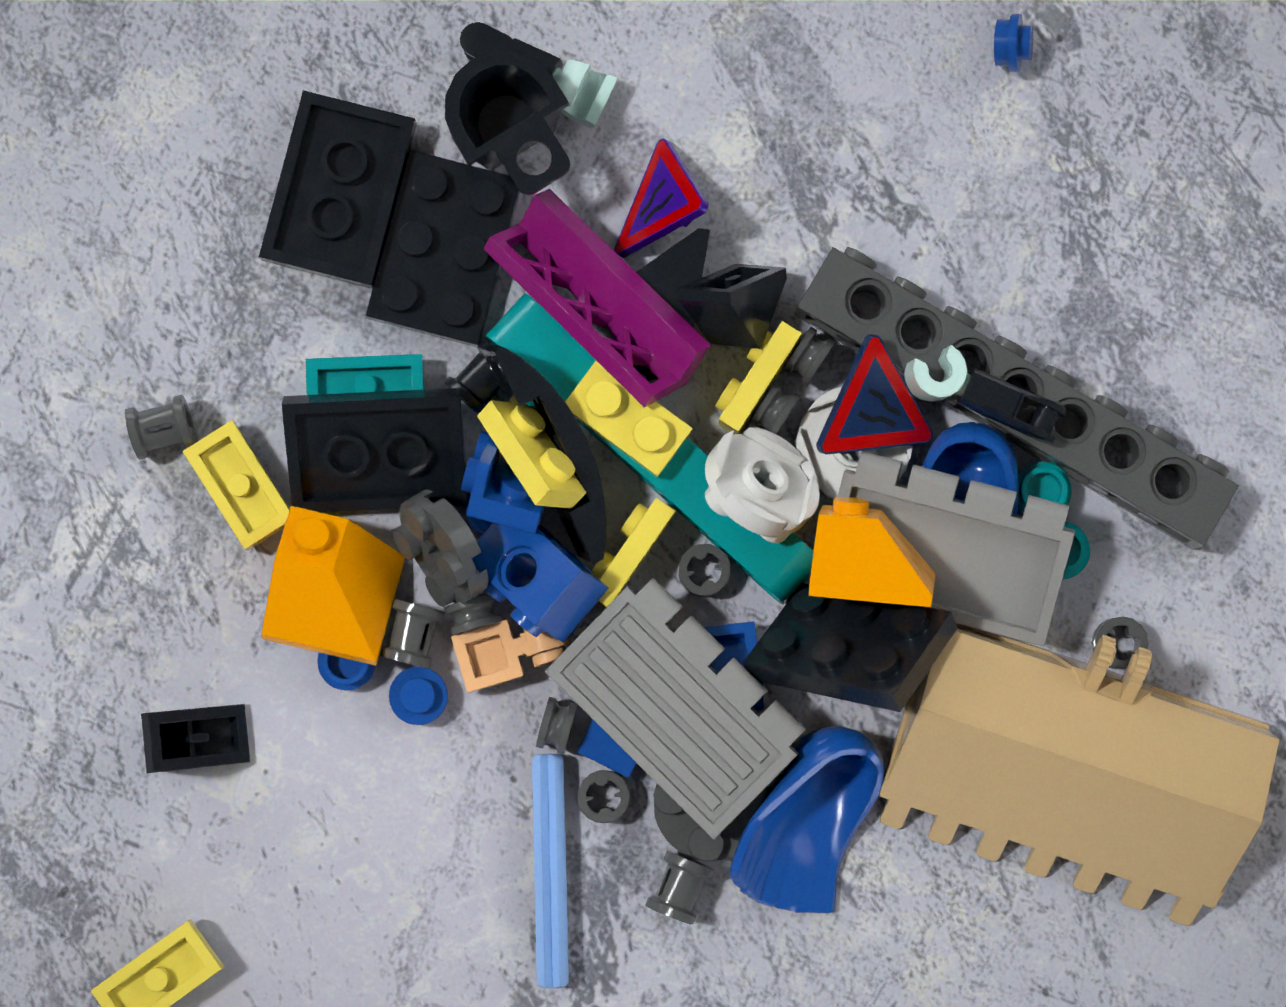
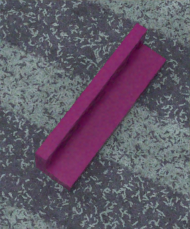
(606, 296)

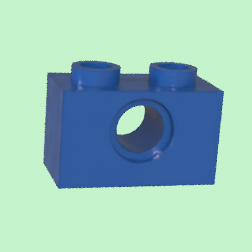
(558, 593)

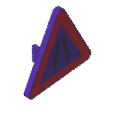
(663, 202)

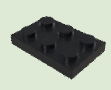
(337, 189)
(433, 257)
(374, 448)
(851, 648)

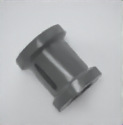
(145, 440)
(412, 633)
(679, 887)

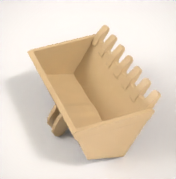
(1081, 768)

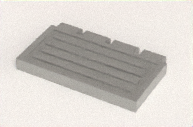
(988, 563)
(674, 710)

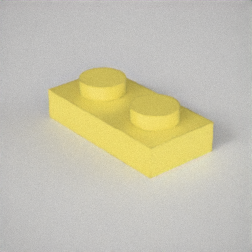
(743, 398)
(643, 434)
(531, 454)
(238, 484)
(643, 531)
(162, 972)

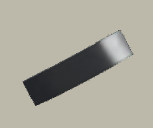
(522, 384)

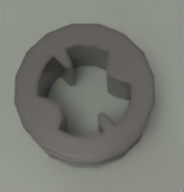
(809, 356)
(774, 409)
(699, 553)
(472, 614)
(1131, 629)
(556, 725)
(601, 778)

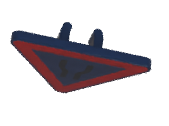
(873, 407)

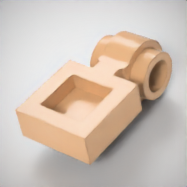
(493, 655)

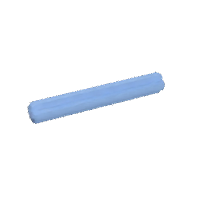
(550, 871)

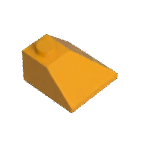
(866, 558)
(331, 587)

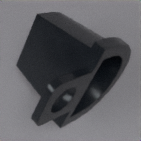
(501, 109)

